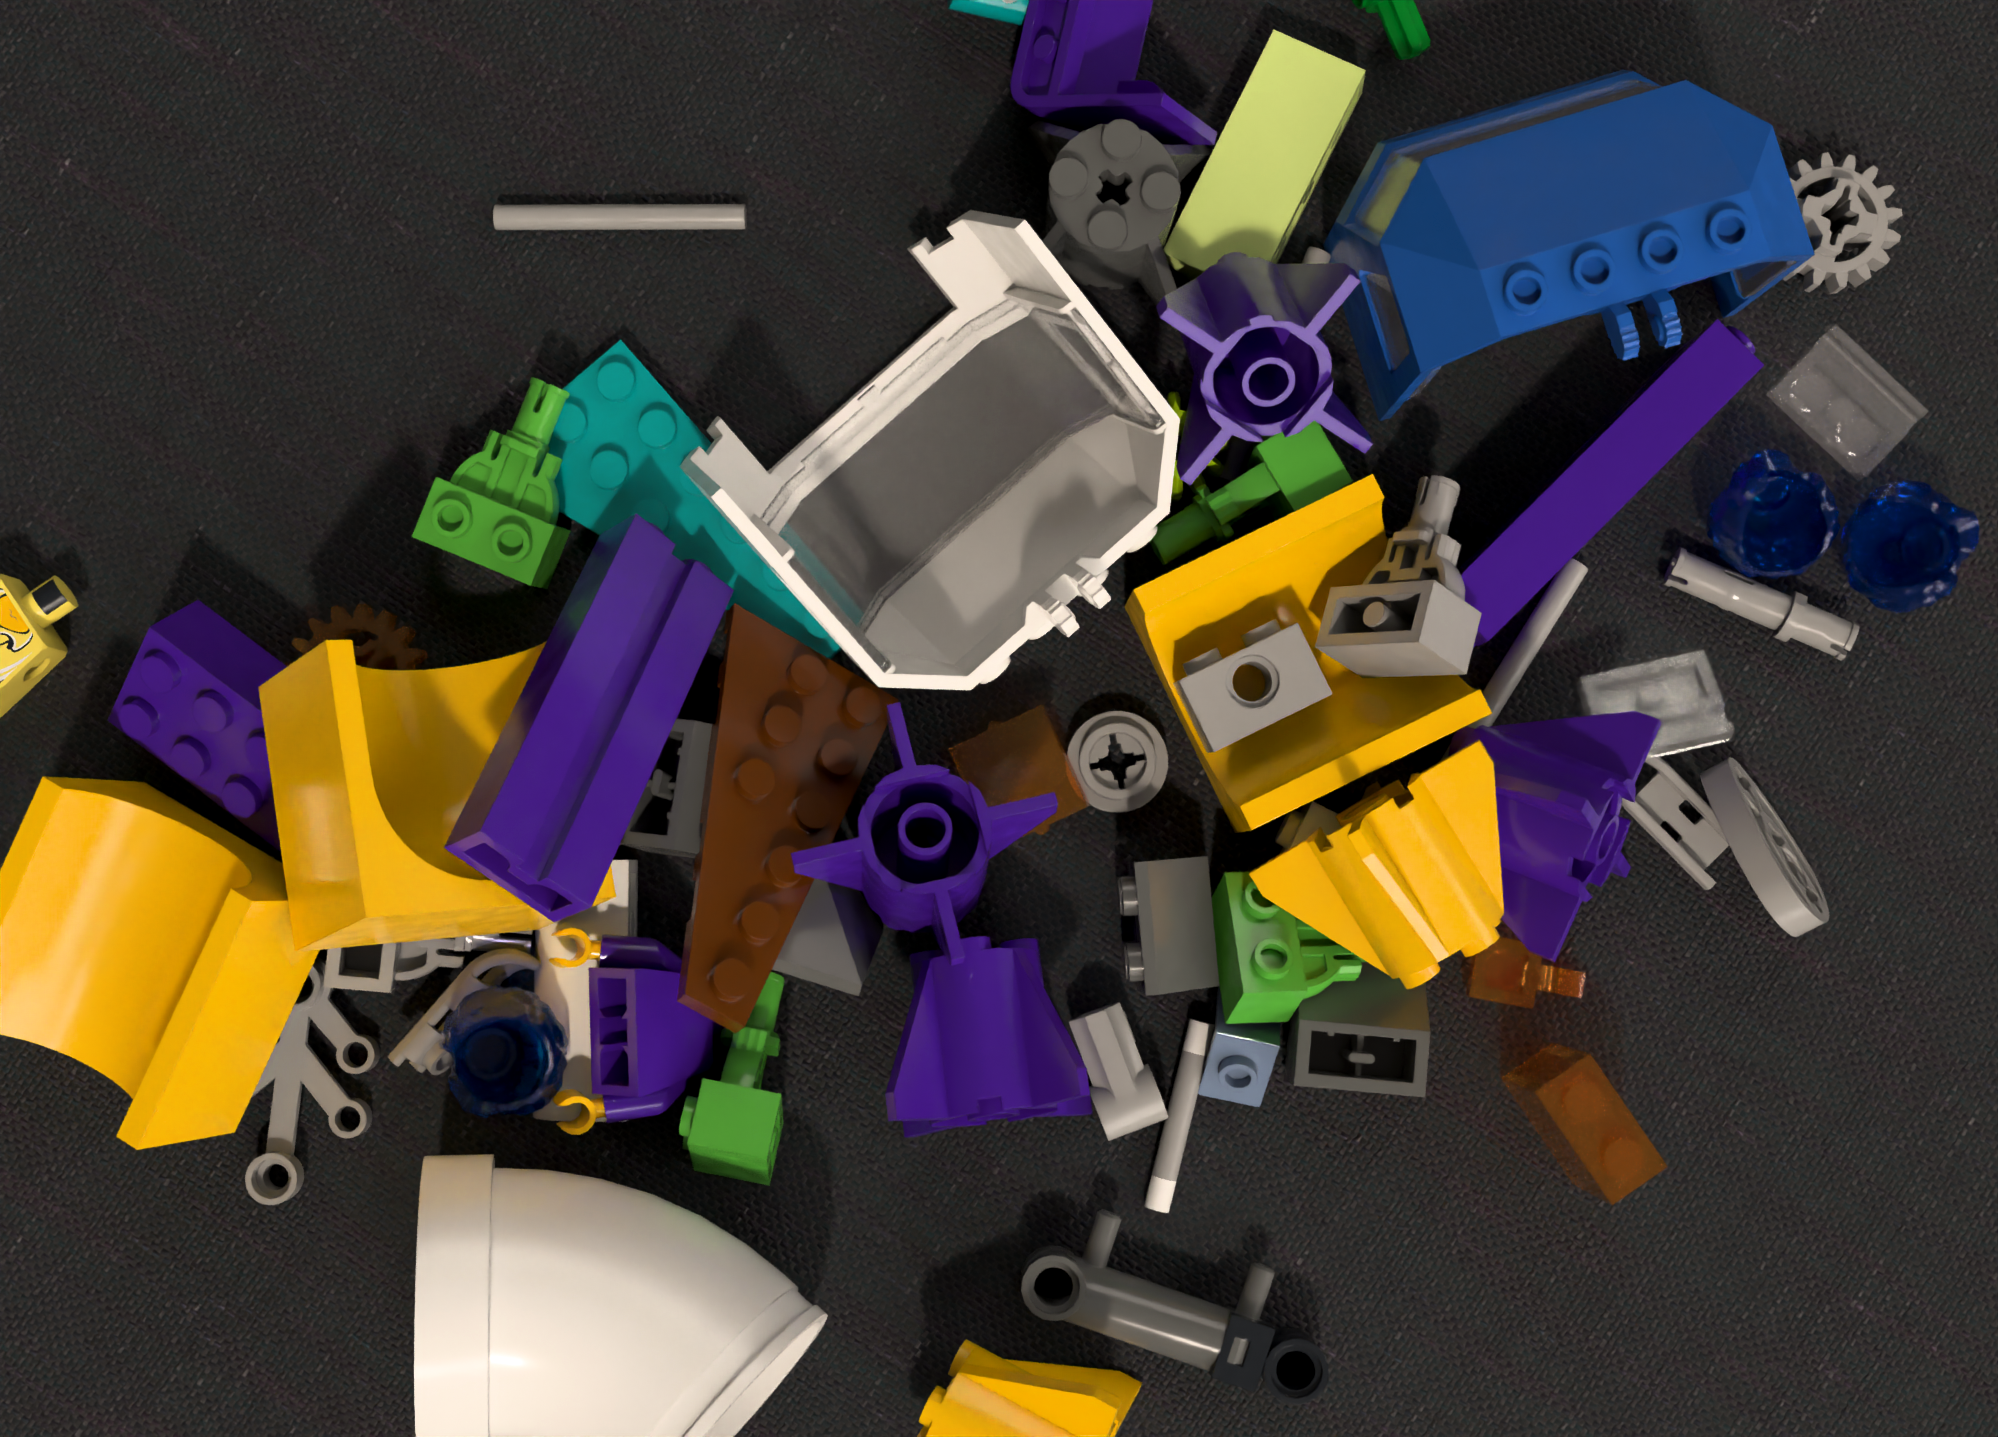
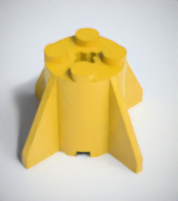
(1404, 872)
(1026, 1399)

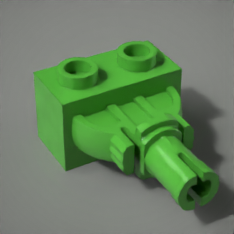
(1278, 475)
(505, 498)
(1270, 956)
(732, 1122)

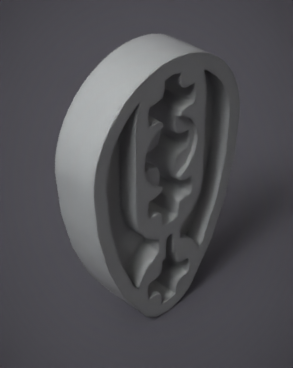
(1765, 849)

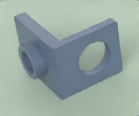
(1239, 1060)

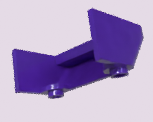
(1082, 67)

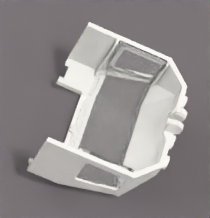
(966, 476)

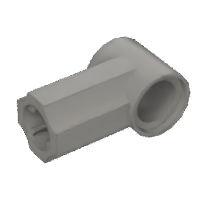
(1121, 1084)

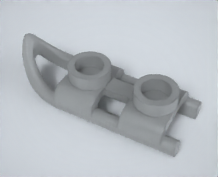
(1659, 802)
(423, 1040)

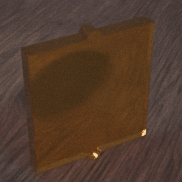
(1019, 763)

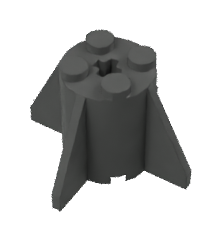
(1113, 202)

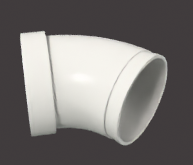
(589, 1310)

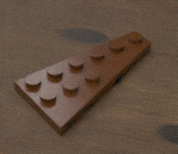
(777, 782)

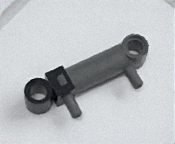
(1226, 1341)

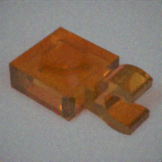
(1513, 974)

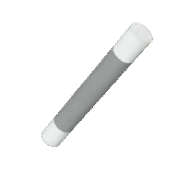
(1180, 1115)

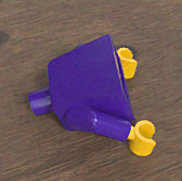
(639, 1032)

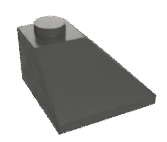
(831, 939)

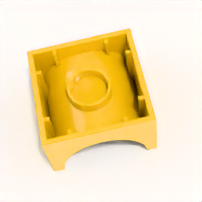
(1287, 577)
(147, 952)

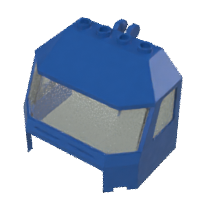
(1560, 217)

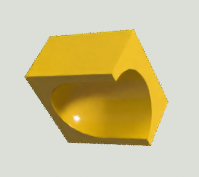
(370, 789)

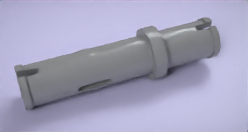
(1784, 614)

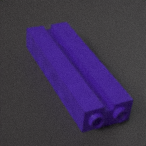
(1605, 474)
(591, 721)

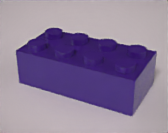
(200, 711)

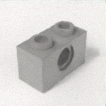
(1290, 678)

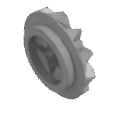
(1134, 736)

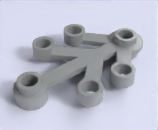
(297, 1064)

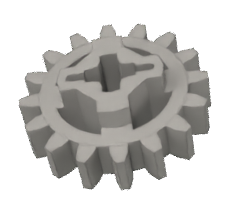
(1854, 211)

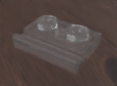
(1847, 402)
(1671, 689)

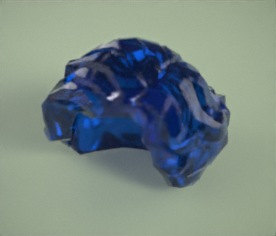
(1773, 517)
(1907, 545)
(504, 1052)

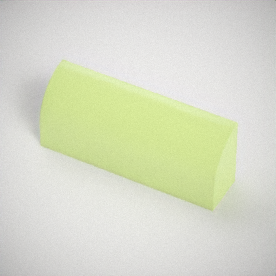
(1266, 157)

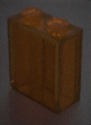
(1584, 1122)

